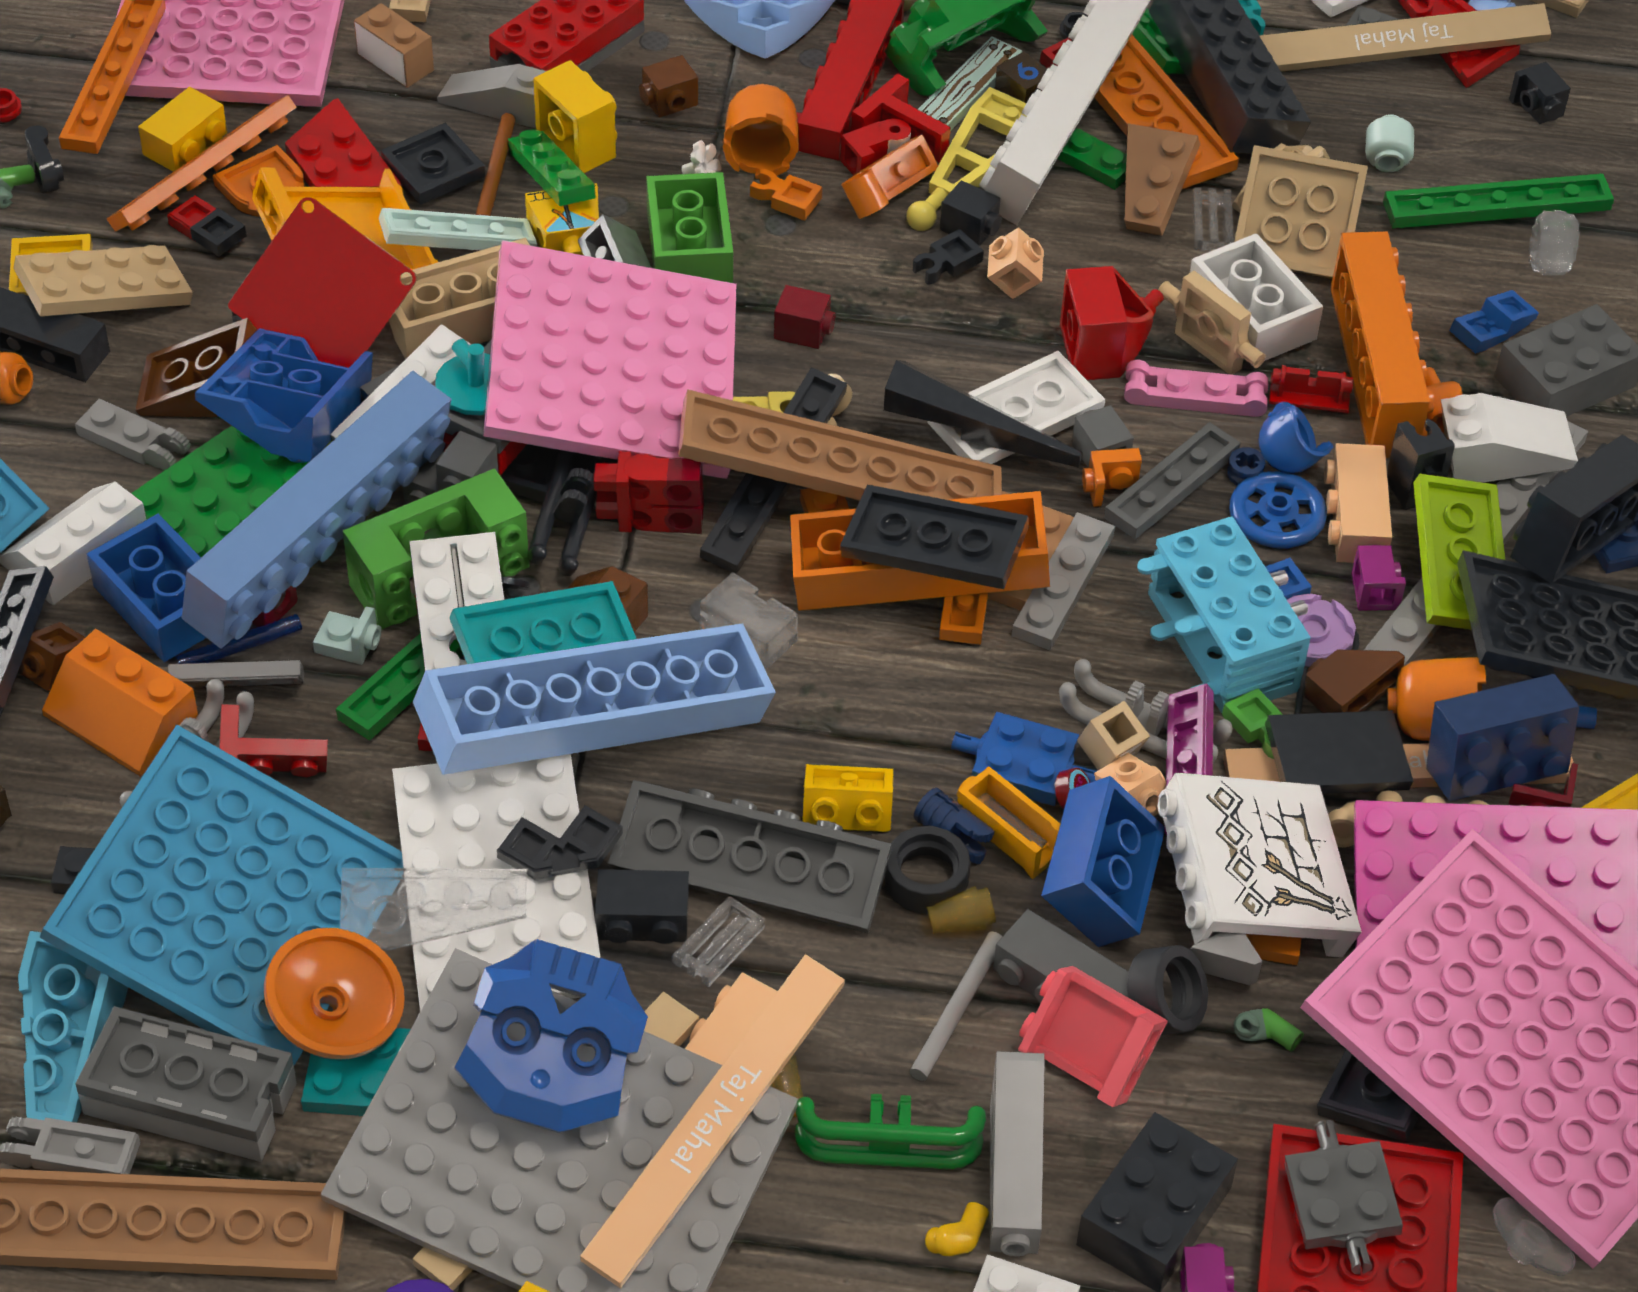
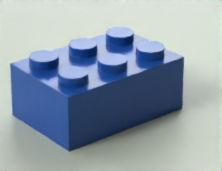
(145, 583)
(1104, 862)

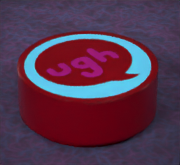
(1069, 780)

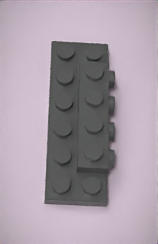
(753, 854)

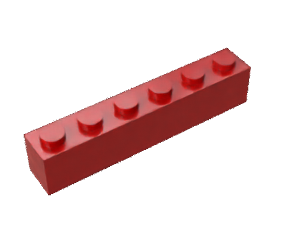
(847, 75)

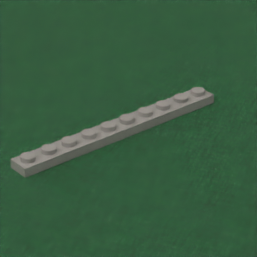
(1407, 626)

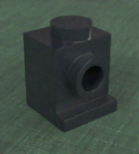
(1540, 92)

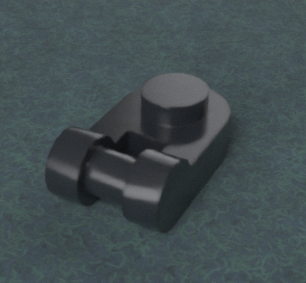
(47, 170)

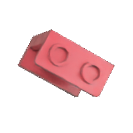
(1092, 1033)

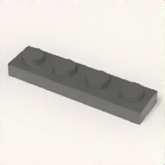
(1171, 480)

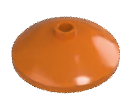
(340, 971)

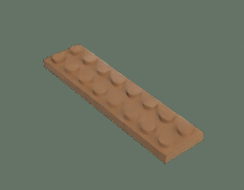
(823, 454)
(169, 1224)

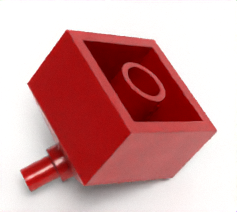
(1104, 321)

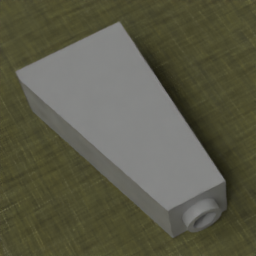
(1016, 1153)

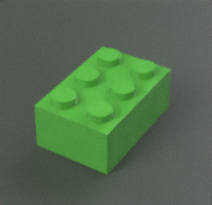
(690, 225)

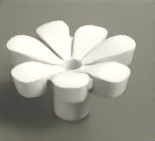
(702, 160)

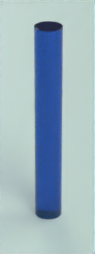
(250, 639)

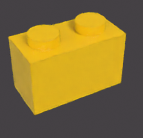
(182, 129)

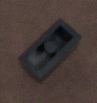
(642, 905)

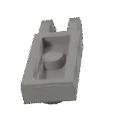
(131, 435)
(69, 1146)

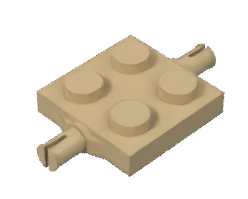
(1212, 323)

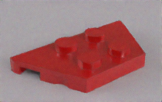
(336, 151)

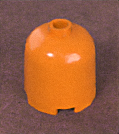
(761, 130)
(1429, 681)

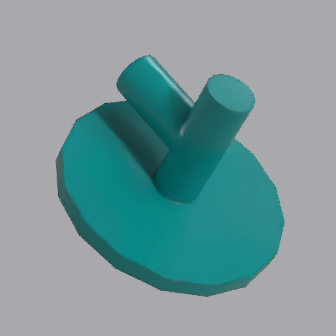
(465, 378)

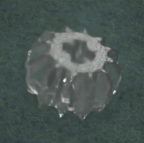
(1554, 243)

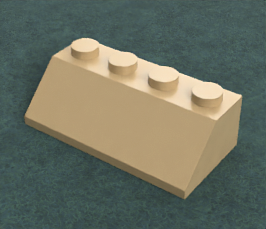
(452, 294)

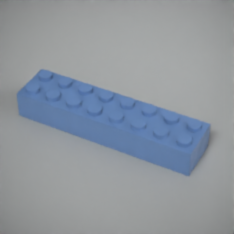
(313, 508)

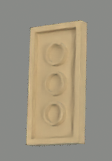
(102, 280)

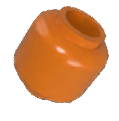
(15, 378)

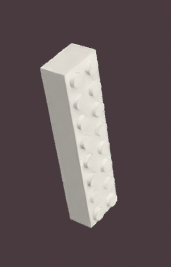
(1061, 103)

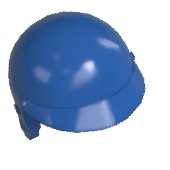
(1289, 440)

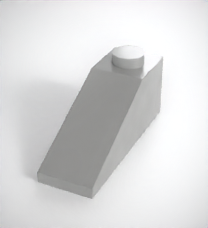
(494, 92)

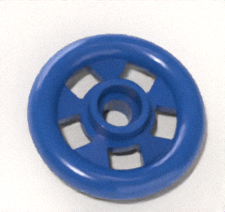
(1271, 533)

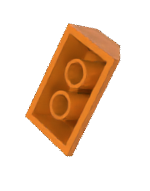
(118, 701)

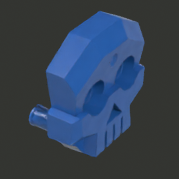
(541, 1074)

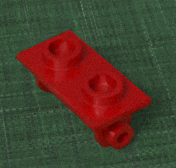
(1326, 392)

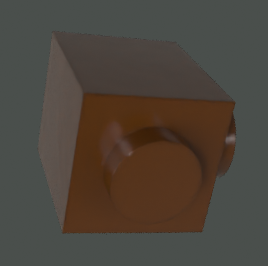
(669, 86)

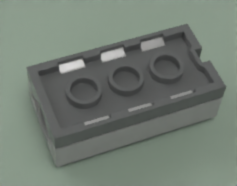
(186, 1083)

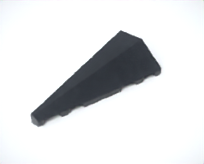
(928, 398)

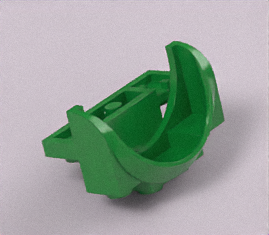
(951, 25)

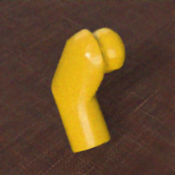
(960, 1236)

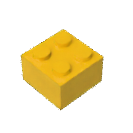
(576, 115)

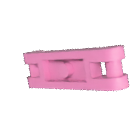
(1196, 390)

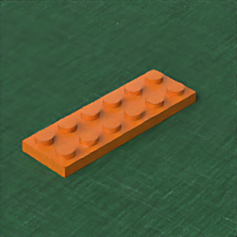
(1145, 96)

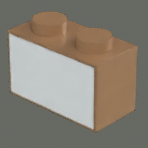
(394, 45)

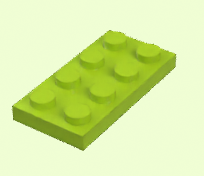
(1451, 519)

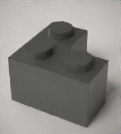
(462, 460)

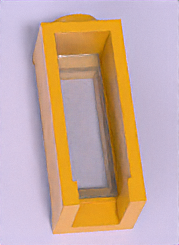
(1019, 824)

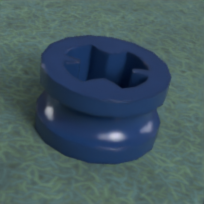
(1247, 458)

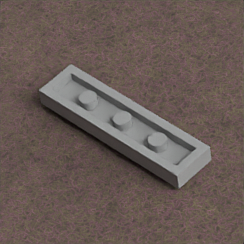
(1069, 574)

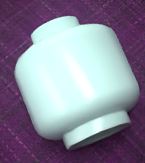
(1389, 143)

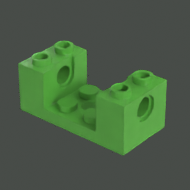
(380, 547)

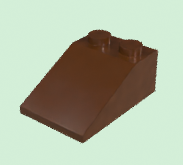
(181, 369)

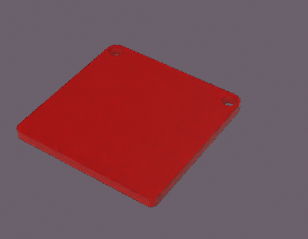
(323, 285)

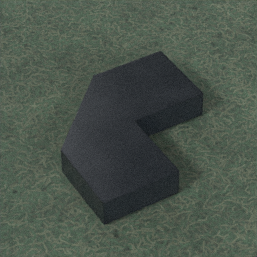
(545, 855)

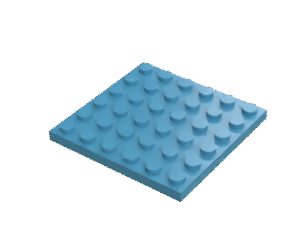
(207, 885)

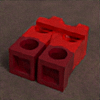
(651, 493)

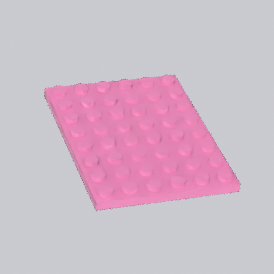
(1504, 1038)

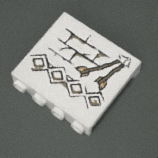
(1257, 860)

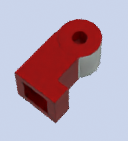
(872, 142)

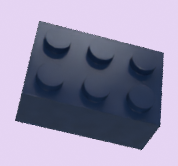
(1502, 737)

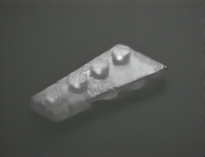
(428, 904)

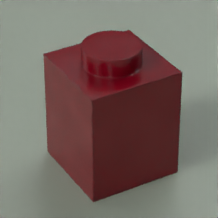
(803, 317)

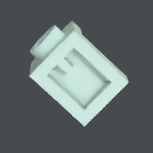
(348, 636)

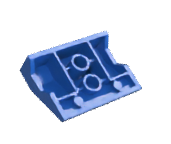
(284, 395)

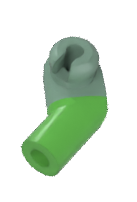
(12, 177)
(1266, 1024)

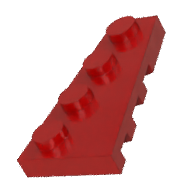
(1468, 64)

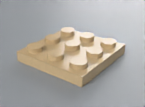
(1301, 207)

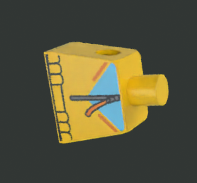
(560, 226)

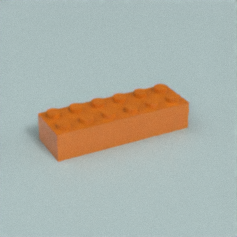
(1379, 338)
(831, 581)

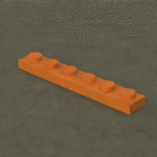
(111, 75)
(192, 172)

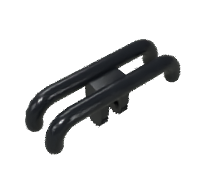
(571, 500)

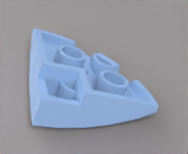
(760, 25)

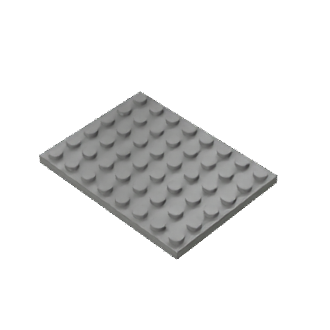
(531, 1198)

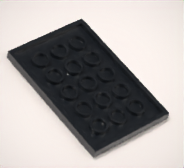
(1561, 628)

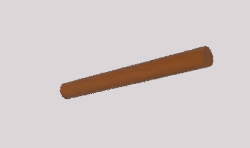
(496, 165)

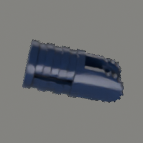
(942, 812)

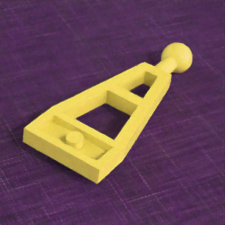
(992, 110)

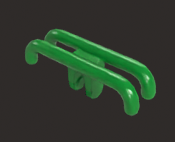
(889, 1142)

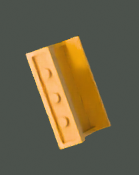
(354, 205)

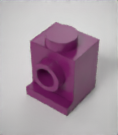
(1377, 578)
(1205, 1270)

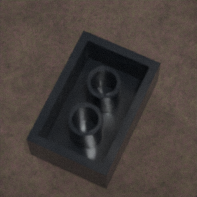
(1156, 1202)

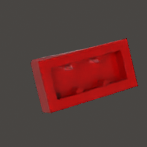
(892, 102)
(267, 755)

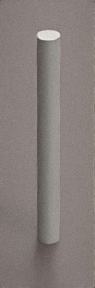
(955, 1008)

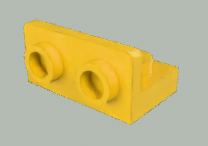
(849, 796)

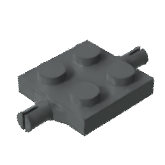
(1343, 1196)

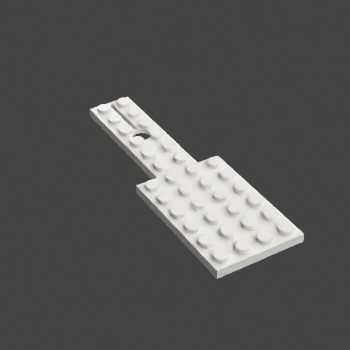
(468, 814)

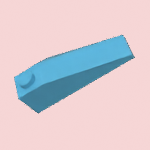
(61, 1022)

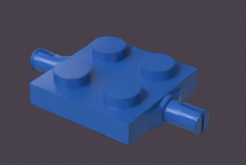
(1023, 754)

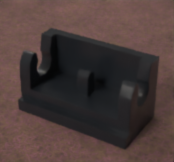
(1415, 456)

